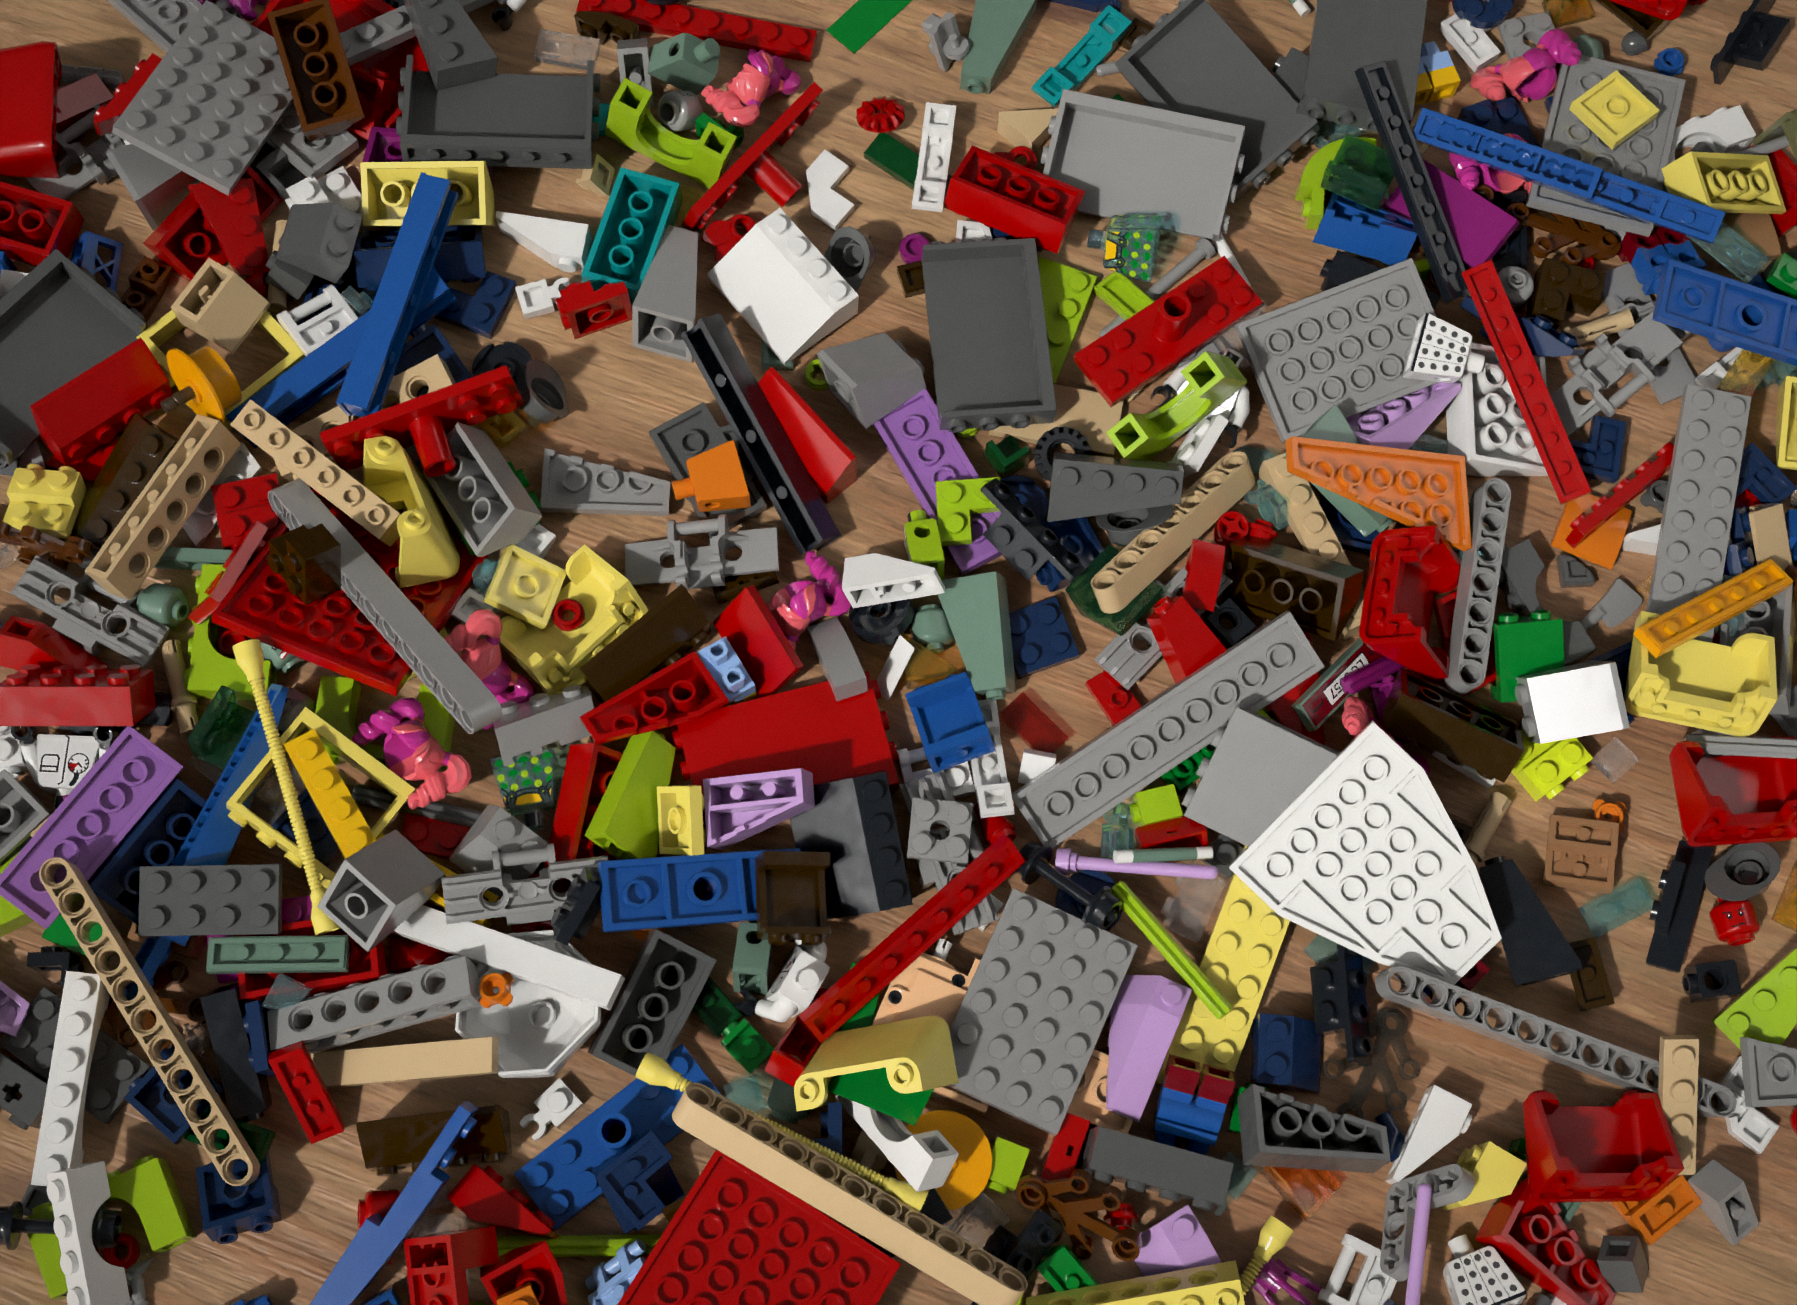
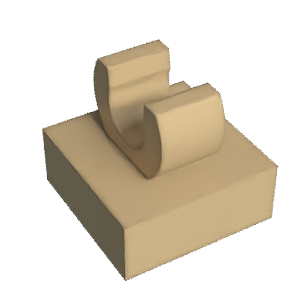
(598, 178)

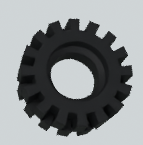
(1050, 439)

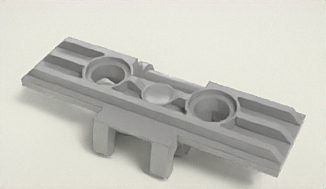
(93, 158)
(1623, 286)
(1607, 365)
(701, 565)
(87, 620)
(1122, 658)
(941, 873)
(522, 899)

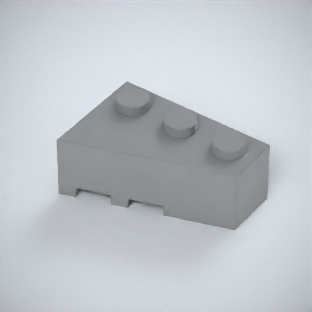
(542, 722)

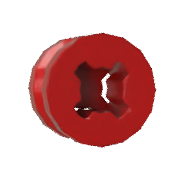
(1233, 523)

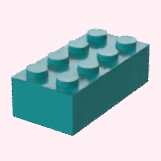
(631, 230)

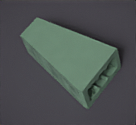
(992, 39)
(1334, 427)
(982, 630)

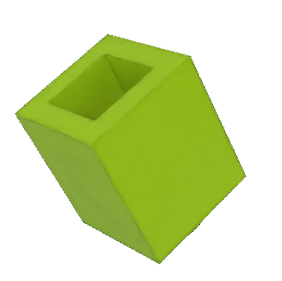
(1155, 805)
(1007, 1165)

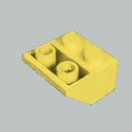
(1494, 1173)

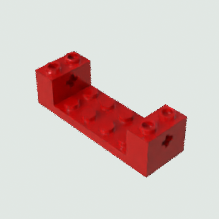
(440, 1260)

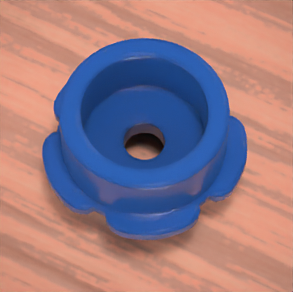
(1672, 57)

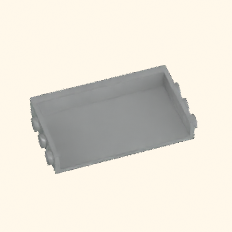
(1146, 162)
(1253, 775)

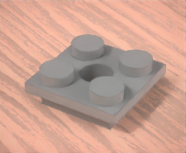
(1523, 28)
(952, 814)

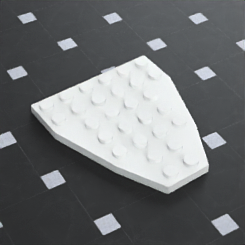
(1375, 864)

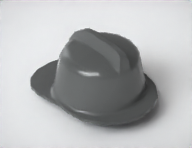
(851, 254)
(543, 394)
(1126, 525)
(1743, 872)

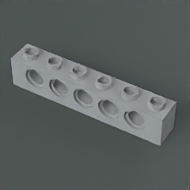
(391, 1013)

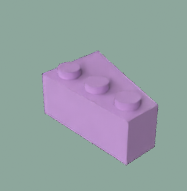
(753, 802)

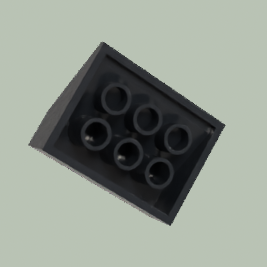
(860, 831)

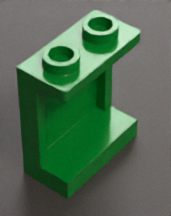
(1524, 648)

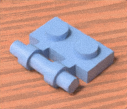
(611, 1286)

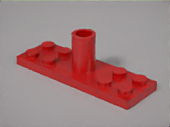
(759, 164)
(1167, 331)
(427, 421)

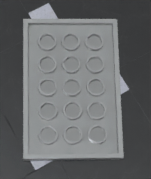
(210, 99)
(1635, 159)
(1337, 348)
(1036, 1010)

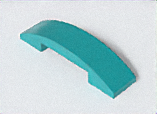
(1085, 56)

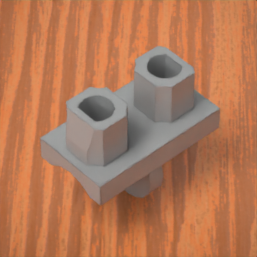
(945, 39)

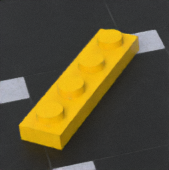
(329, 793)

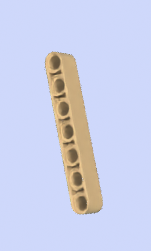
(1160, 546)

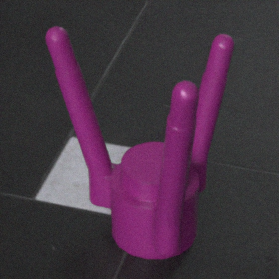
(1274, 1277)

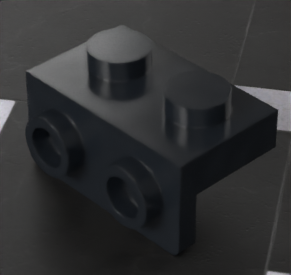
(579, 908)

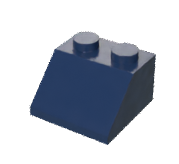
(1285, 1053)

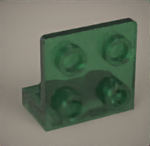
(1359, 173)
(1086, 603)
(220, 729)

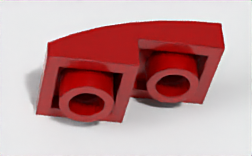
(1203, 574)

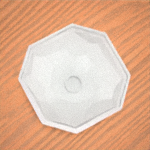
(539, 1026)

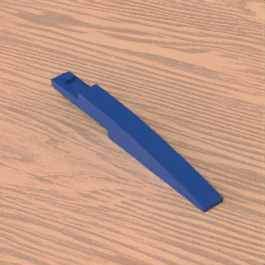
(1568, 176)
(213, 831)
(382, 1237)

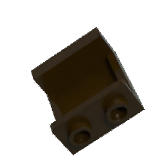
(791, 897)

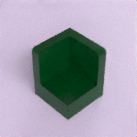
(1006, 456)

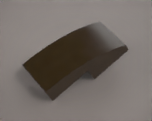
(605, 25)

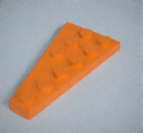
(1395, 482)

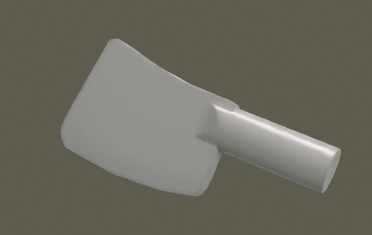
(1613, 607)

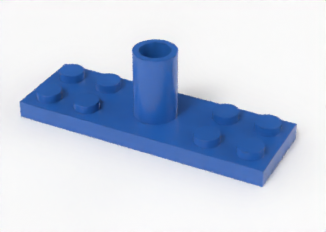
(1727, 312)
(661, 893)
(562, 1174)

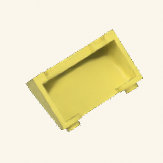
(425, 539)
(555, 655)
(1704, 683)
(913, 1050)

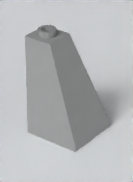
(151, 182)
(668, 296)

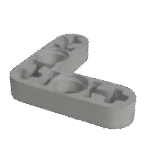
(1401, 1207)

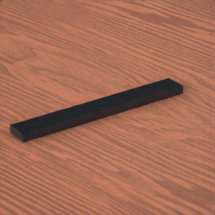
(1413, 180)

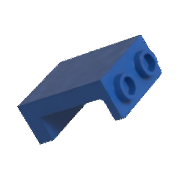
(950, 722)

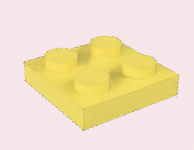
(1614, 109)
(525, 586)

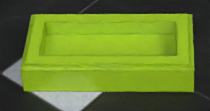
(1122, 295)

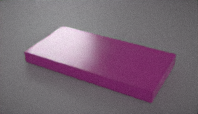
(1474, 222)

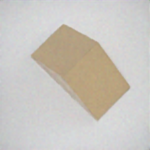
(1025, 127)

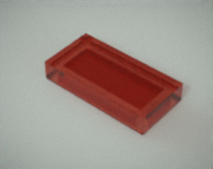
(1033, 725)

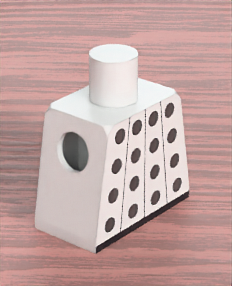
(1440, 352)
(1480, 1276)

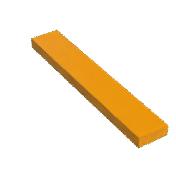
(1712, 608)

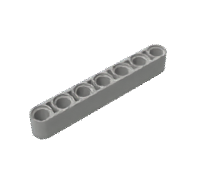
(1468, 596)

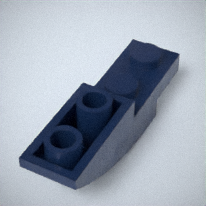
(1538, 333)

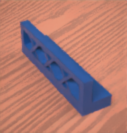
(85, 255)

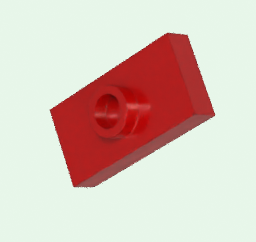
(1112, 697)

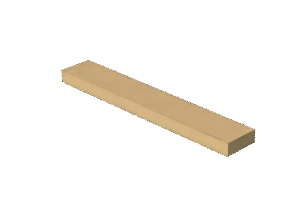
(408, 1062)

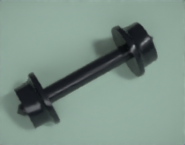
(1101, 908)
(105, 1226)

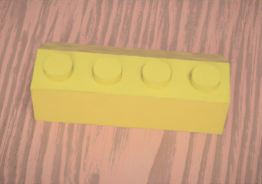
(1726, 182)
(390, 186)

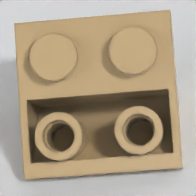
(220, 306)

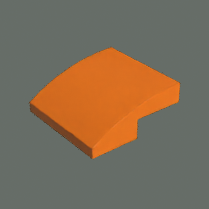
(1602, 545)
(1660, 1213)

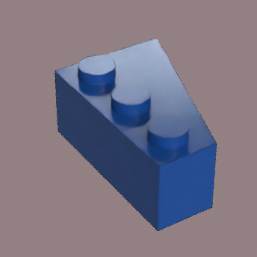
(1366, 231)

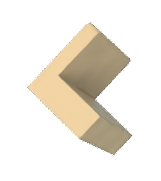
(1770, 534)

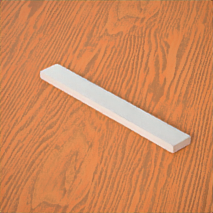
(513, 956)

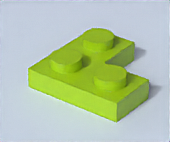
(954, 505)

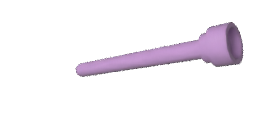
(1069, 861)
(1418, 1244)

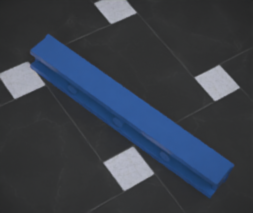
(398, 297)
(328, 365)

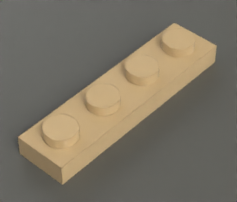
(1680, 1093)

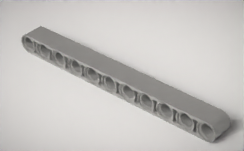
(393, 613)
(1539, 1036)

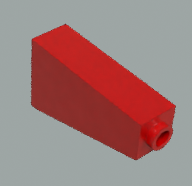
(1182, 637)

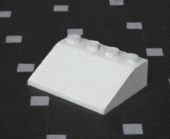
(784, 287)
(1488, 423)

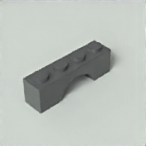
(1518, 582)

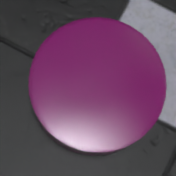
(911, 247)

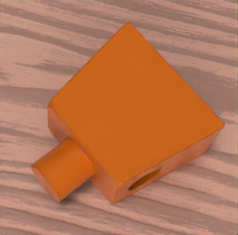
(714, 480)

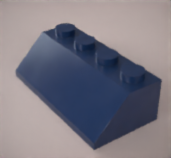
(458, 258)
(150, 843)

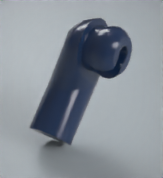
(1395, 1135)

